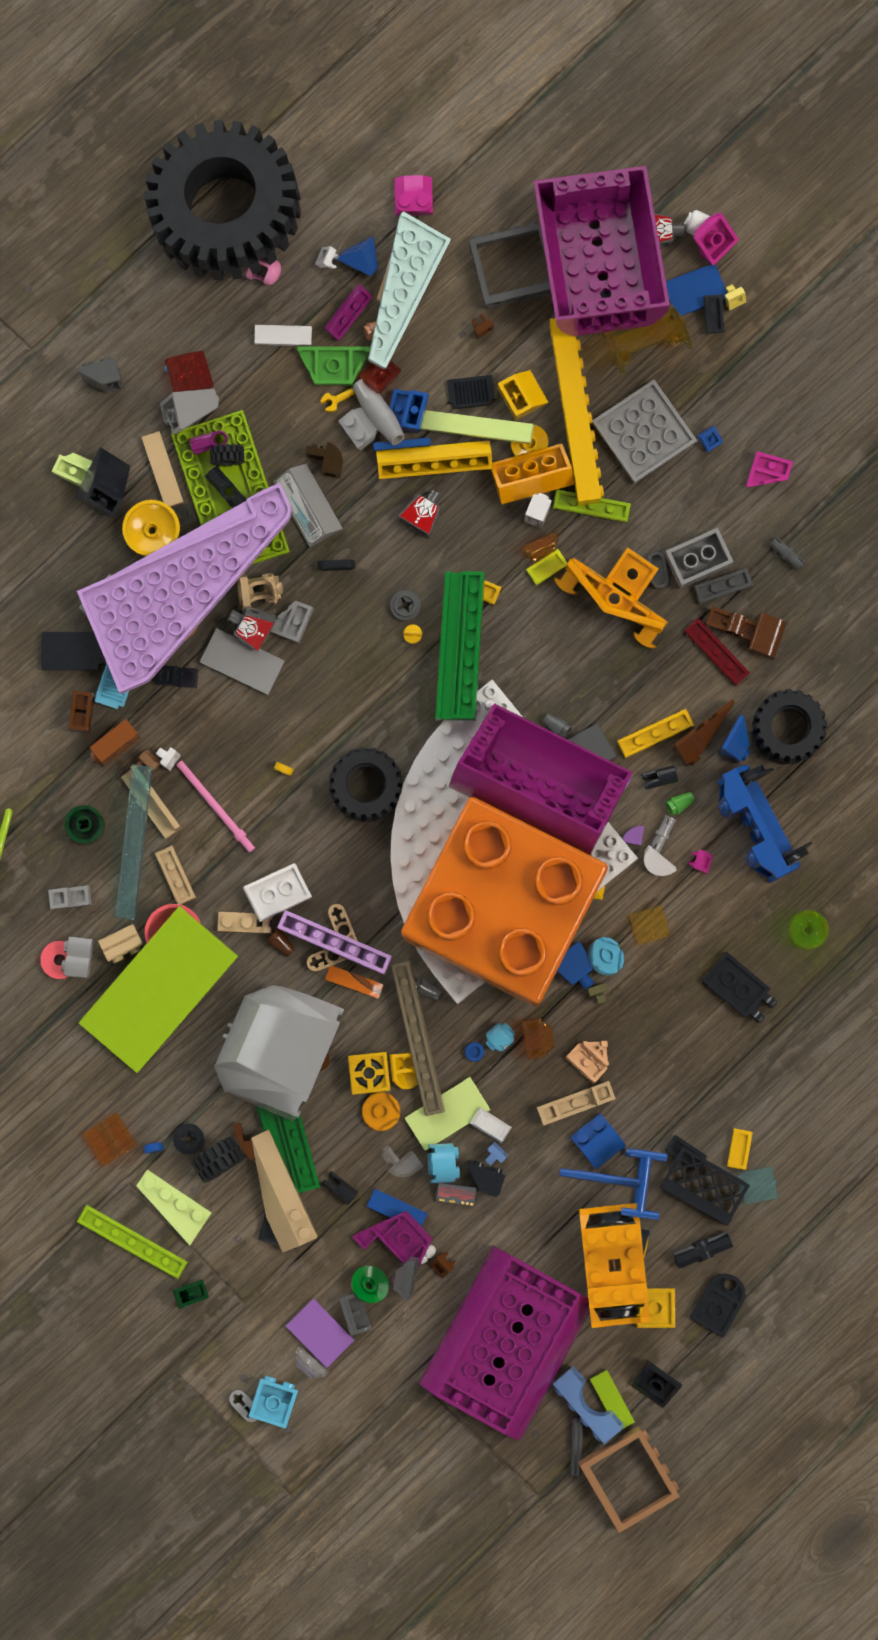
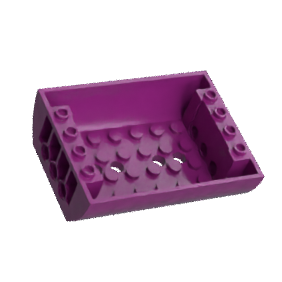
(628, 252)
(540, 778)
(485, 1331)

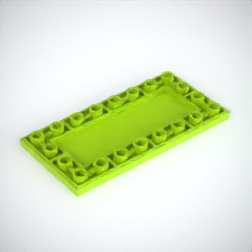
(246, 477)
(158, 989)

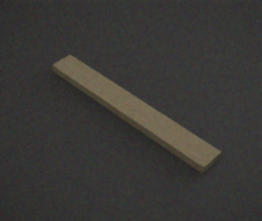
(418, 1038)

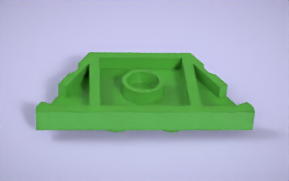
(333, 364)

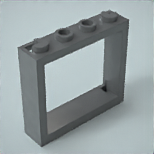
(514, 295)

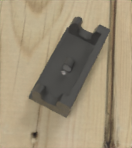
(355, 1314)

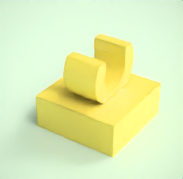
(734, 297)

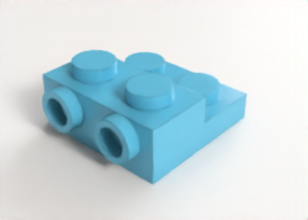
(273, 1402)

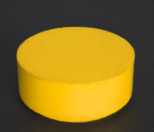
(283, 768)

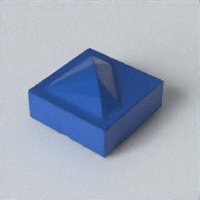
(710, 438)

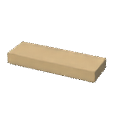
(175, 875)

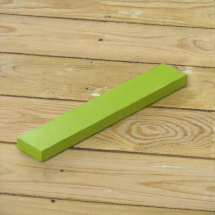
(132, 1241)

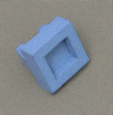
(497, 1153)

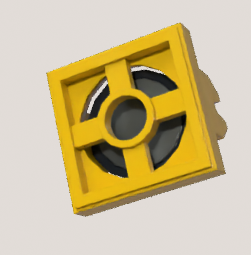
(369, 1073)

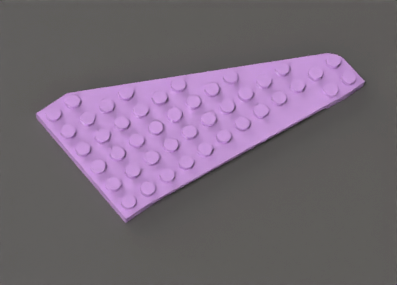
(162, 598)

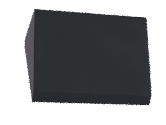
(656, 1384)

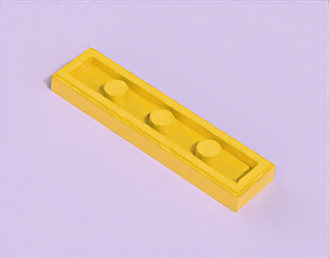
(655, 733)

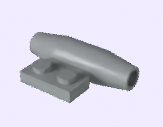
(373, 416)

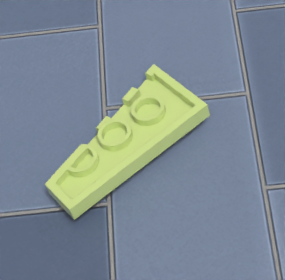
(177, 1208)

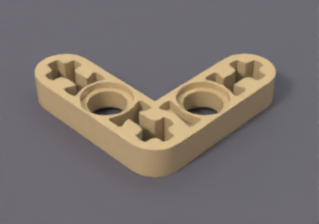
(336, 927)

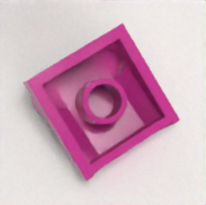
(413, 195)
(714, 238)

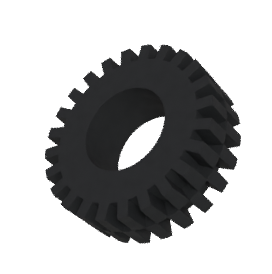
(215, 157)

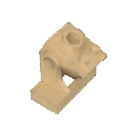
(271, 593)

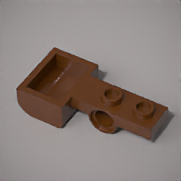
(762, 635)

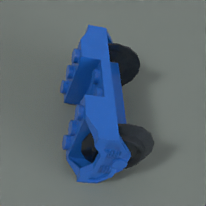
(742, 794)

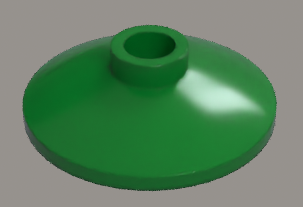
(375, 1279)

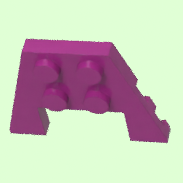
(400, 1234)

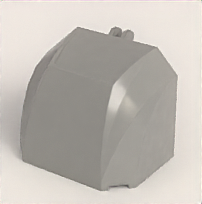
(277, 1048)

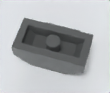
(406, 1277)

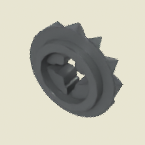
(408, 597)

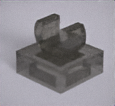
(185, 515)

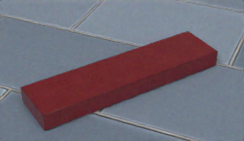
(716, 652)

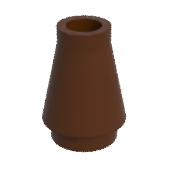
(280, 942)

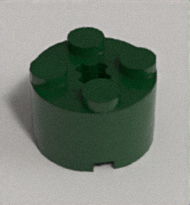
(83, 814)

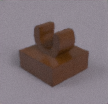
(482, 328)
(442, 1265)

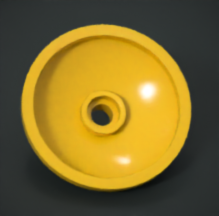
(150, 515)

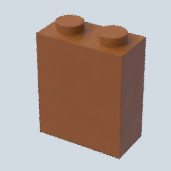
(114, 743)

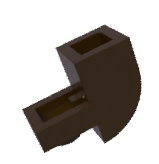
(331, 458)

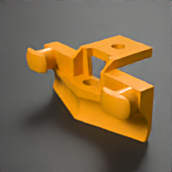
(628, 606)

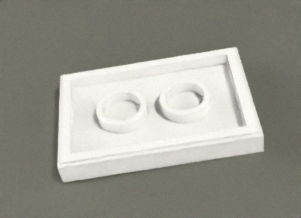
(277, 892)

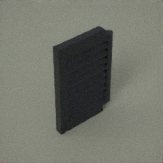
(471, 391)

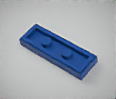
(403, 444)
(391, 1206)

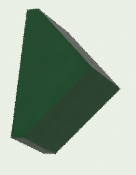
(190, 1294)

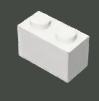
(537, 510)

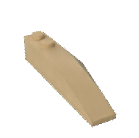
(280, 1197)

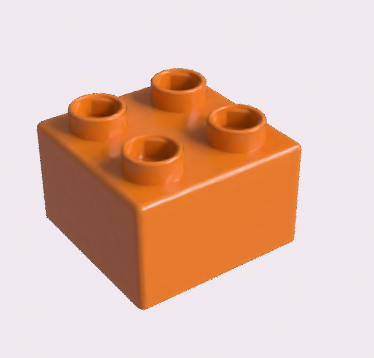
(503, 901)

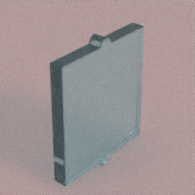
(761, 1185)

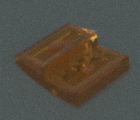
(109, 1139)

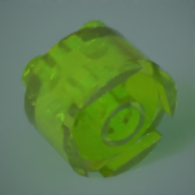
(815, 922)

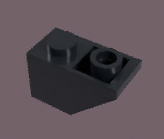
(487, 1180)

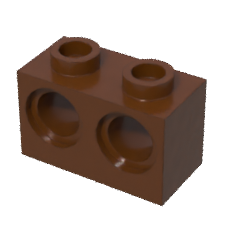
(81, 712)

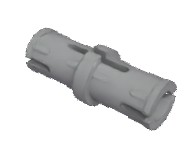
(663, 833)

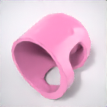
(272, 274)

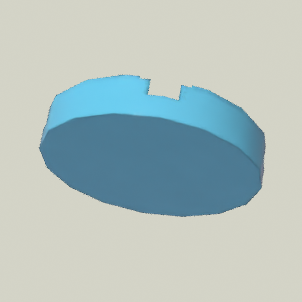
(605, 956)

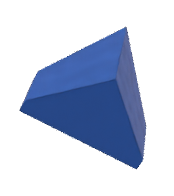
(361, 257)

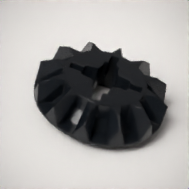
(195, 1145)

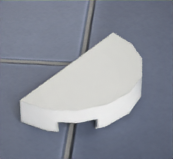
(657, 863)

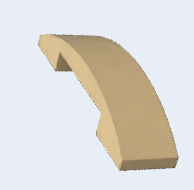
(576, 1103)

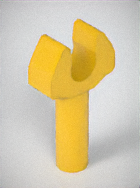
(336, 399)

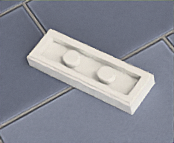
(283, 335)

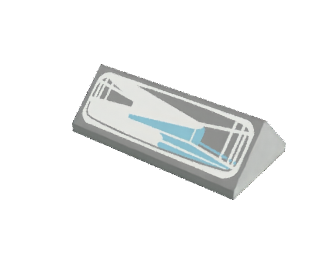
(308, 505)

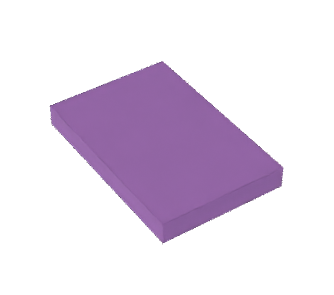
(320, 1332)

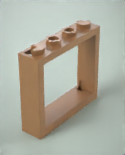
(610, 1448)

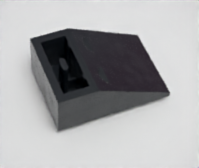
(104, 483)

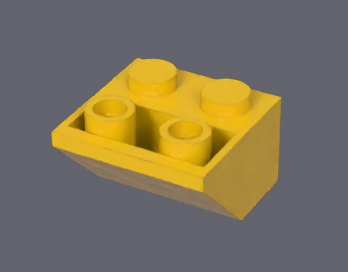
(521, 394)

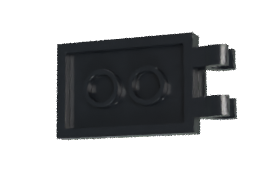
(71, 652)
(738, 987)

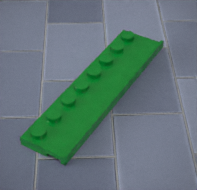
(460, 646)
(293, 1147)

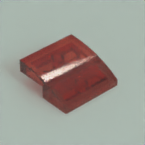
(189, 372)

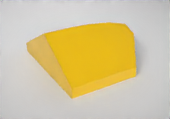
(403, 1071)

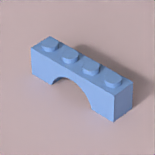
(604, 1424)

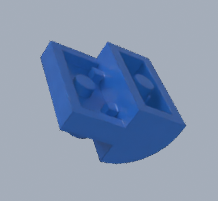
(409, 409)
(598, 1141)

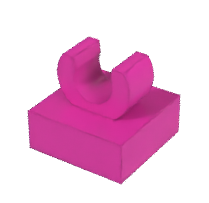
(702, 861)

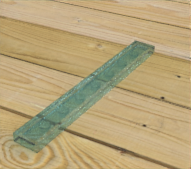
(133, 842)

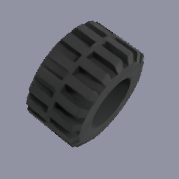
(217, 1159)

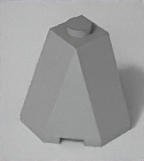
(187, 408)

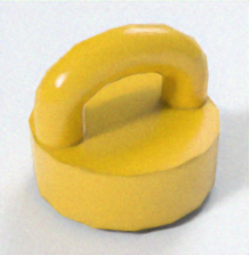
(412, 634)

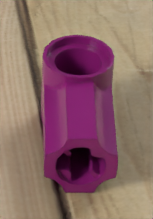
(204, 442)

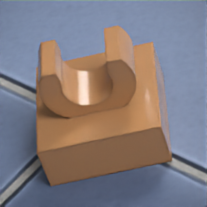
(149, 759)

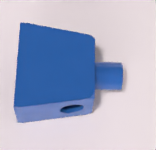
(576, 966)

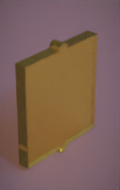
(649, 925)

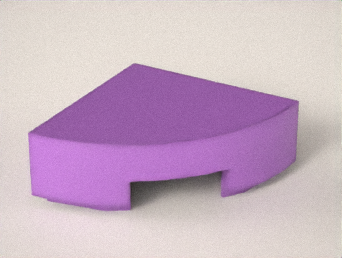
(634, 835)

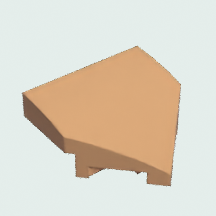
(590, 1059)

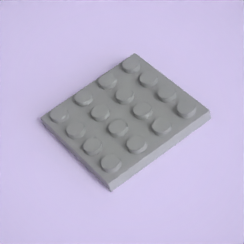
(644, 431)

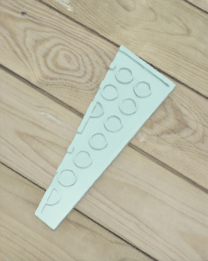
(411, 266)

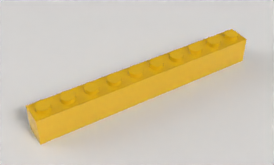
(576, 416)

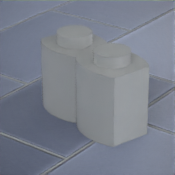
(78, 957)

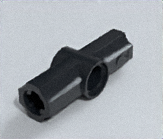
(221, 483)
(702, 1250)

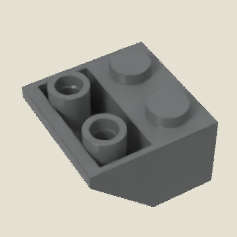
(102, 375)

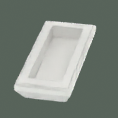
(490, 1125)

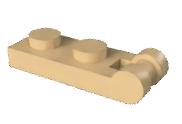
(242, 923)

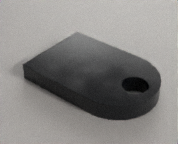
(718, 1305)

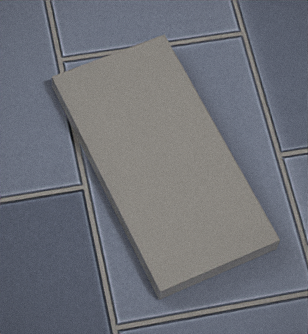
(241, 662)

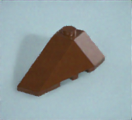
(693, 744)

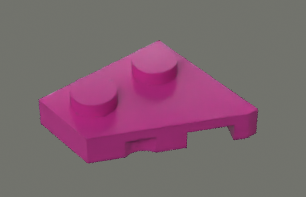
(768, 469)

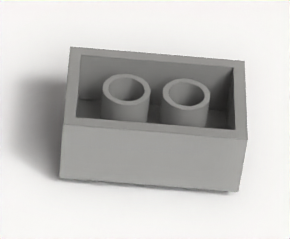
(698, 558)

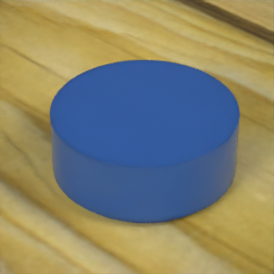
(474, 1052)
(153, 1148)

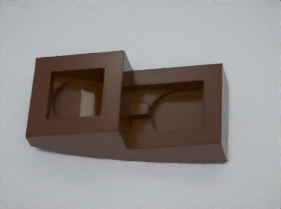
(246, 1146)

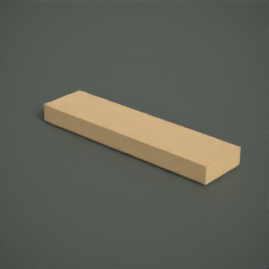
(162, 469)

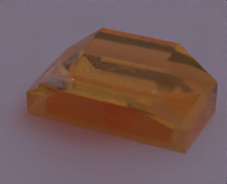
(540, 547)
(537, 1038)

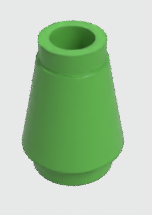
(679, 803)

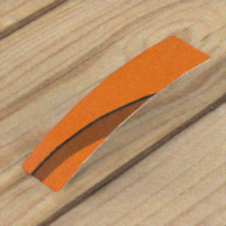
(354, 981)

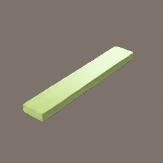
(477, 427)

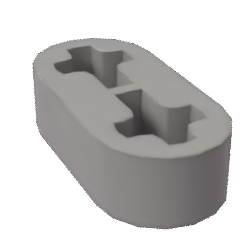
(239, 1407)

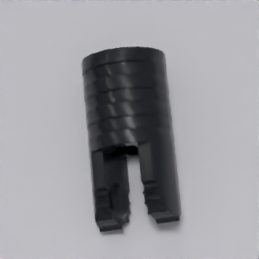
(664, 777)
(344, 1191)

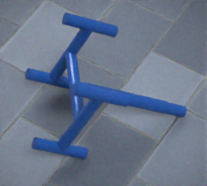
(640, 1183)

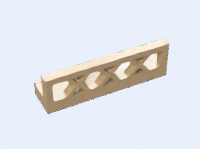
(157, 811)

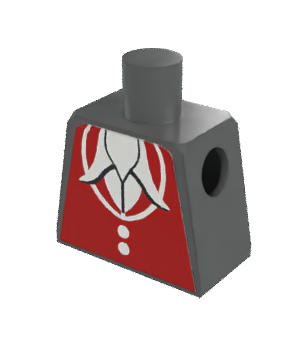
(667, 230)
(422, 513)
(252, 626)

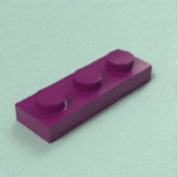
(348, 312)

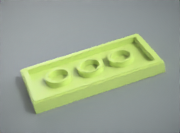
(460, 1107)

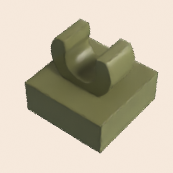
(598, 992)

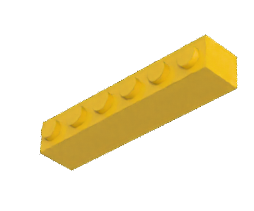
(434, 459)

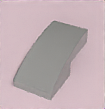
(70, 897)

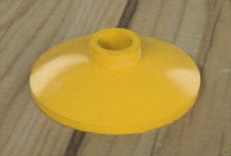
(538, 442)

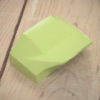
(71, 468)

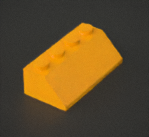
(532, 473)

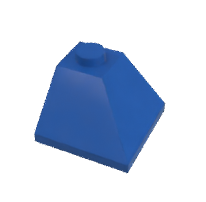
(737, 742)

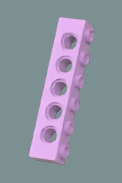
(334, 942)

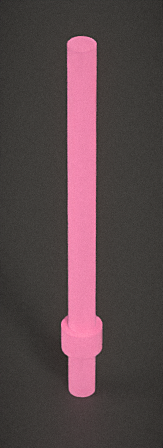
(239, 834)

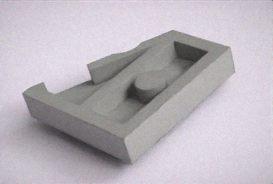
(293, 621)

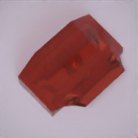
(380, 379)

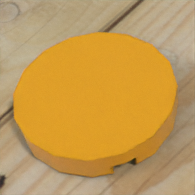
(381, 1111)

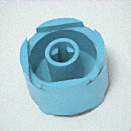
(443, 1163)

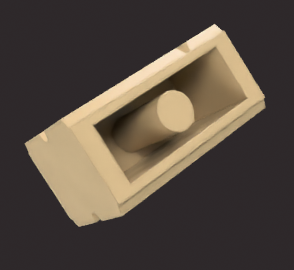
(121, 943)

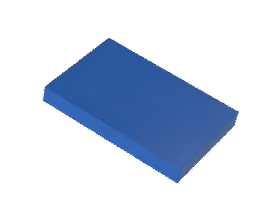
(688, 290)

